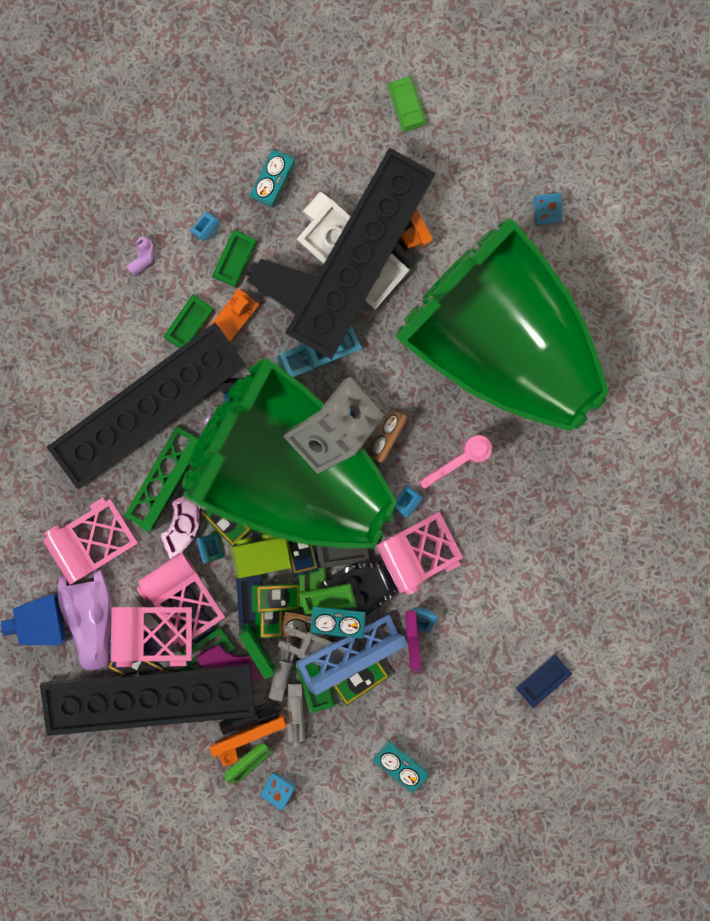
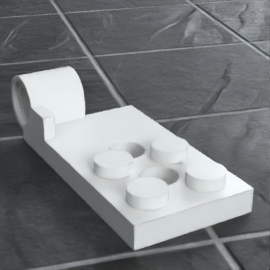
(324, 230)

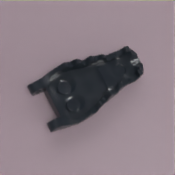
(369, 582)

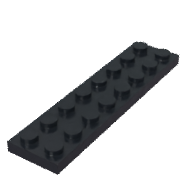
(360, 253)
(146, 406)
(148, 699)

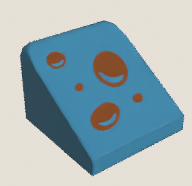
(548, 208)
(277, 791)

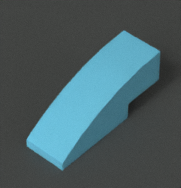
(304, 359)

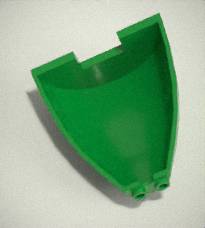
(509, 332)
(262, 483)

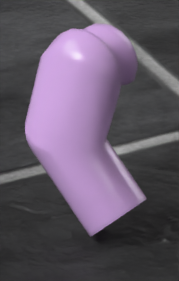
(144, 258)

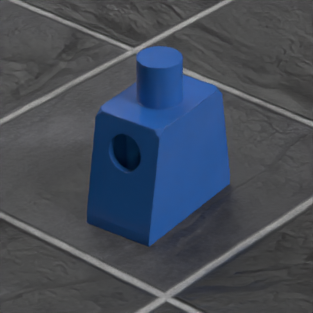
(37, 622)

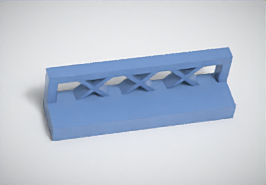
(354, 663)

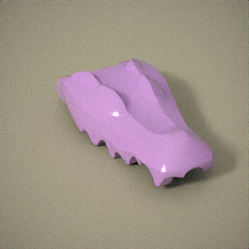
(88, 616)

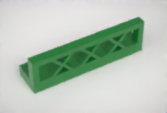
(169, 486)

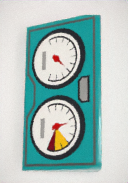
(272, 178)
(337, 622)
(401, 766)

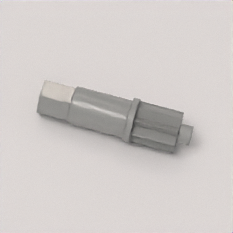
(282, 672)
(295, 720)

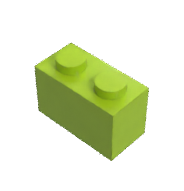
(259, 556)

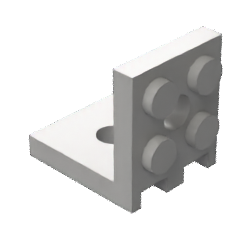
(335, 427)

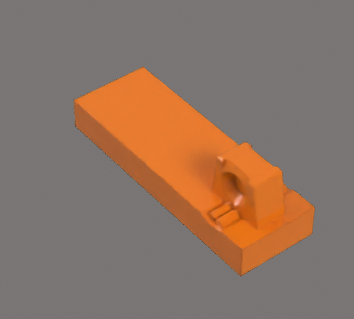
(417, 233)
(236, 314)
(227, 747)

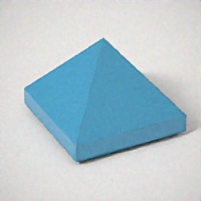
(205, 227)
(408, 501)
(209, 548)
(425, 619)

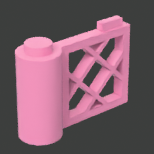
(473, 450)
(69, 551)
(406, 566)
(169, 580)
(129, 640)

